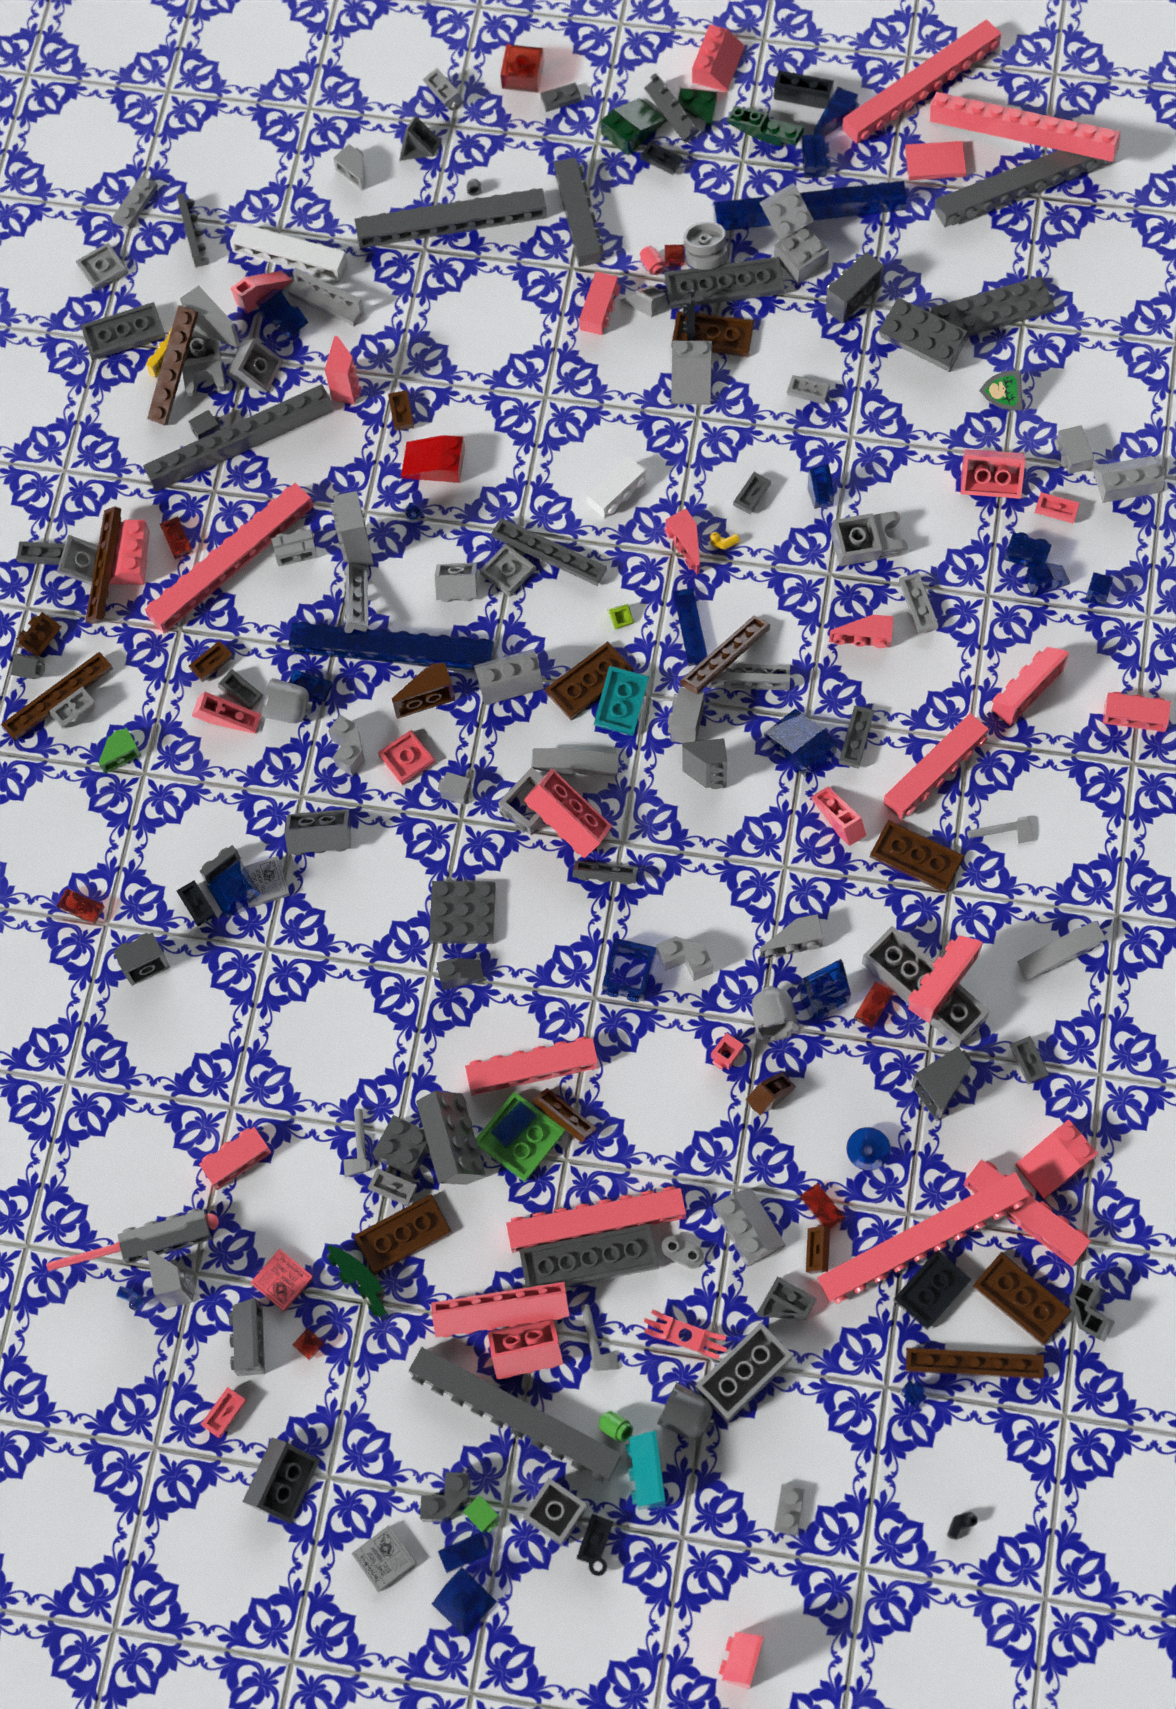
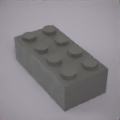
(923, 334)
(450, 1138)

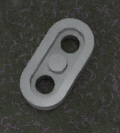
(681, 1253)

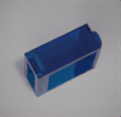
(634, 950)

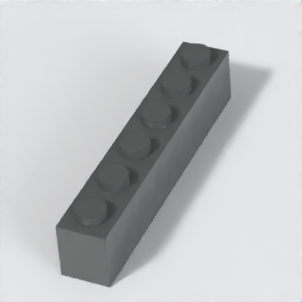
(577, 212)

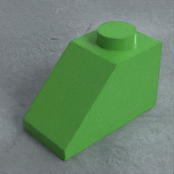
(118, 750)

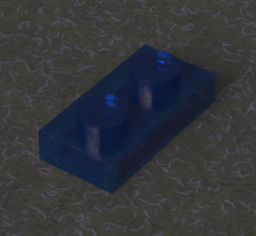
(317, 687)
(513, 1124)
(914, 1394)
(463, 1552)

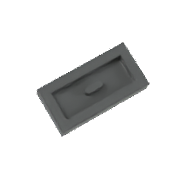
(560, 97)
(752, 493)
(218, 865)
(1029, 1060)

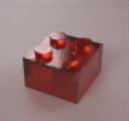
(522, 68)

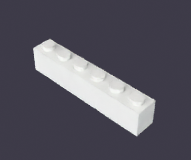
(288, 251)

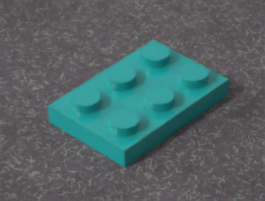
(621, 701)

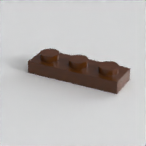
(564, 1115)

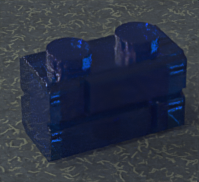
(814, 156)
(1026, 550)

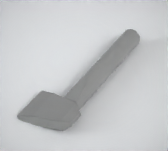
(1022, 826)
(361, 1164)
(599, 1362)

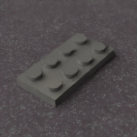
(123, 331)

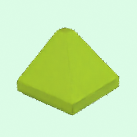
(620, 616)

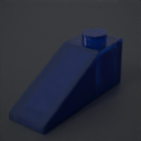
(839, 106)

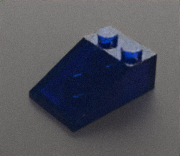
(802, 742)
(825, 990)

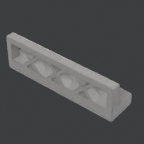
(326, 297)
(753, 680)

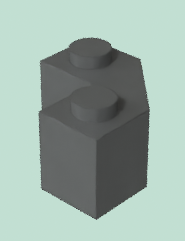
(1085, 1300)
(441, 1508)

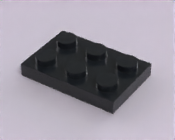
(932, 1289)

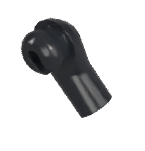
(960, 1522)

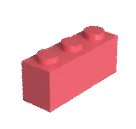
(599, 303)
(1136, 711)
(234, 1157)

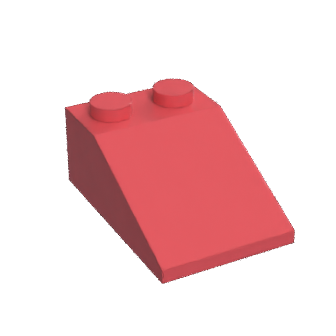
(1056, 1159)
(742, 1659)

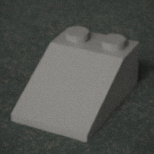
(210, 319)
(691, 372)

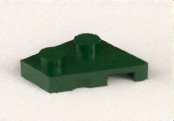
(698, 103)

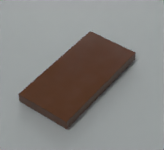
(727, 334)
(585, 681)
(916, 856)
(402, 1234)
(1022, 1298)

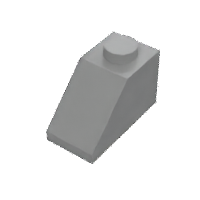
(351, 165)

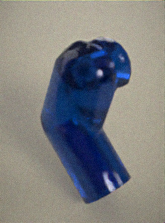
(134, 1298)

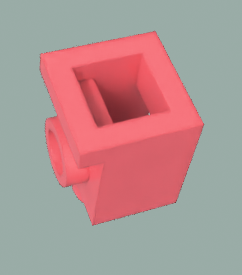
(726, 1045)

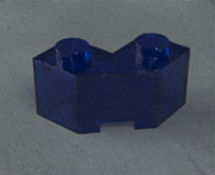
(281, 314)

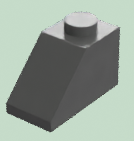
(459, 972)

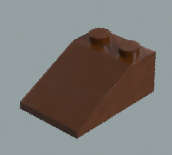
(427, 690)

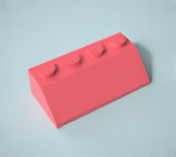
(1030, 684)
(568, 813)
(945, 977)

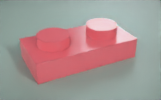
(1057, 507)
(223, 1412)

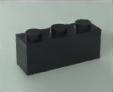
(803, 89)

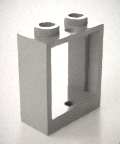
(508, 812)

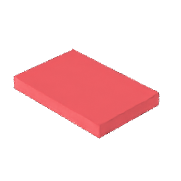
(935, 160)

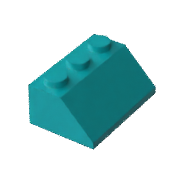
(646, 1471)

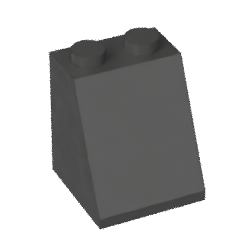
(941, 1080)

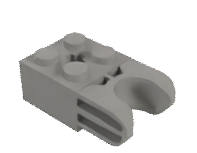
(203, 364)
(864, 538)

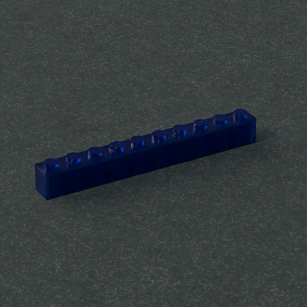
(820, 204)
(389, 646)

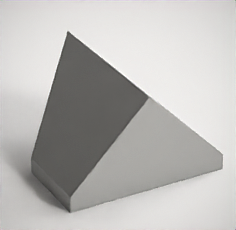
(646, 300)

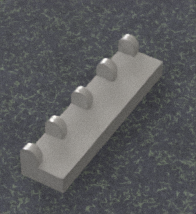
(356, 597)

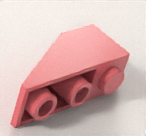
(254, 288)
(683, 531)
(871, 631)

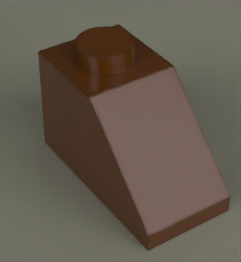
(770, 1093)

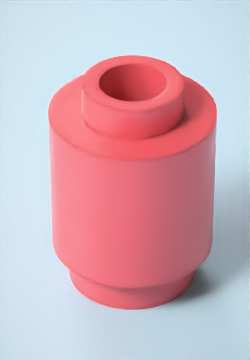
(652, 260)

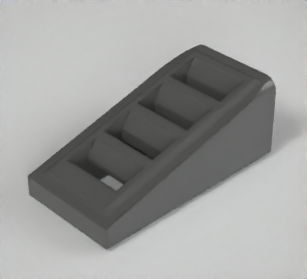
(232, 675)

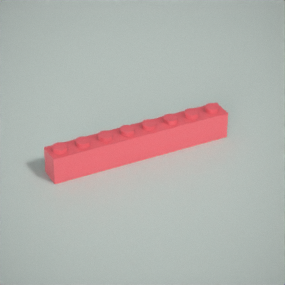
(596, 1219)

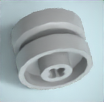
(705, 245)

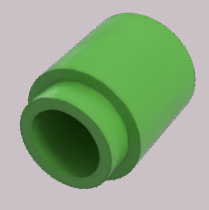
(615, 1426)

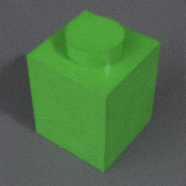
(482, 1515)

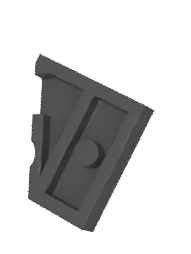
(786, 1302)

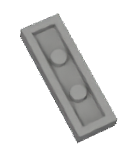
(135, 202)
(918, 603)

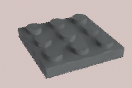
(462, 912)

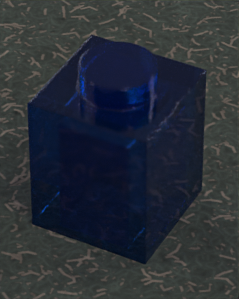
(1099, 588)

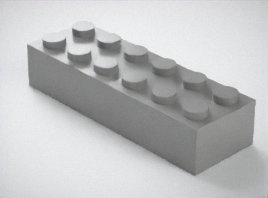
(903, 966)

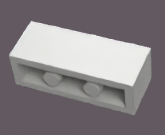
(616, 487)

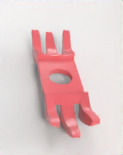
(672, 1330)

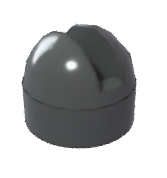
(474, 187)

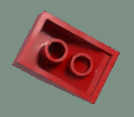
(434, 459)

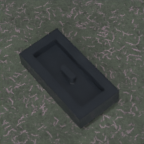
(661, 158)
(196, 903)

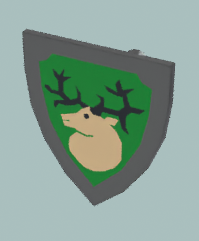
(1004, 390)

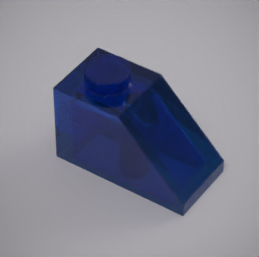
(821, 486)
(1045, 578)

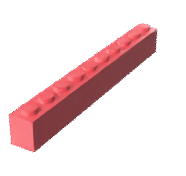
(921, 81)
(1025, 126)
(228, 557)
(922, 1238)

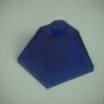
(233, 889)
(463, 1602)

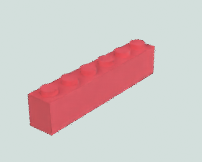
(935, 766)
(531, 1066)
(1035, 1217)
(500, 1309)

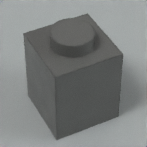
(204, 424)
(27, 666)

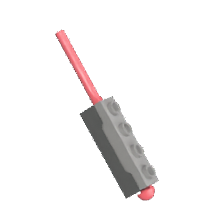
(159, 1237)

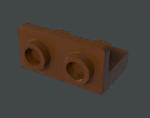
(38, 635)

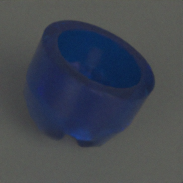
(412, 511)

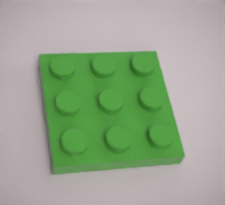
(529, 1147)

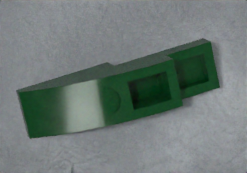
(763, 128)
(355, 1274)

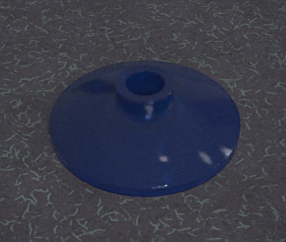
(868, 1138)

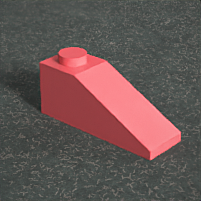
(225, 713)
(840, 816)

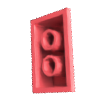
(717, 59)
(342, 374)
(992, 473)
(130, 553)
(524, 1348)

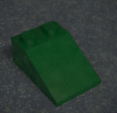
(631, 125)

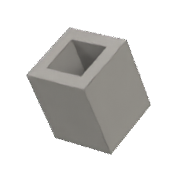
(455, 788)

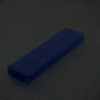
(690, 626)

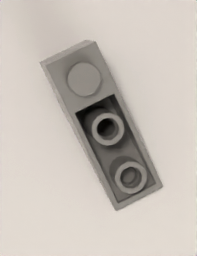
(798, 935)

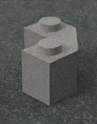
(350, 754)
(679, 951)

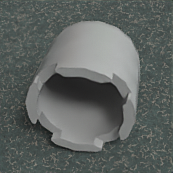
(286, 702)
(774, 1014)

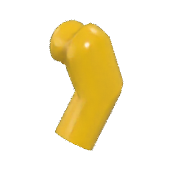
(723, 543)

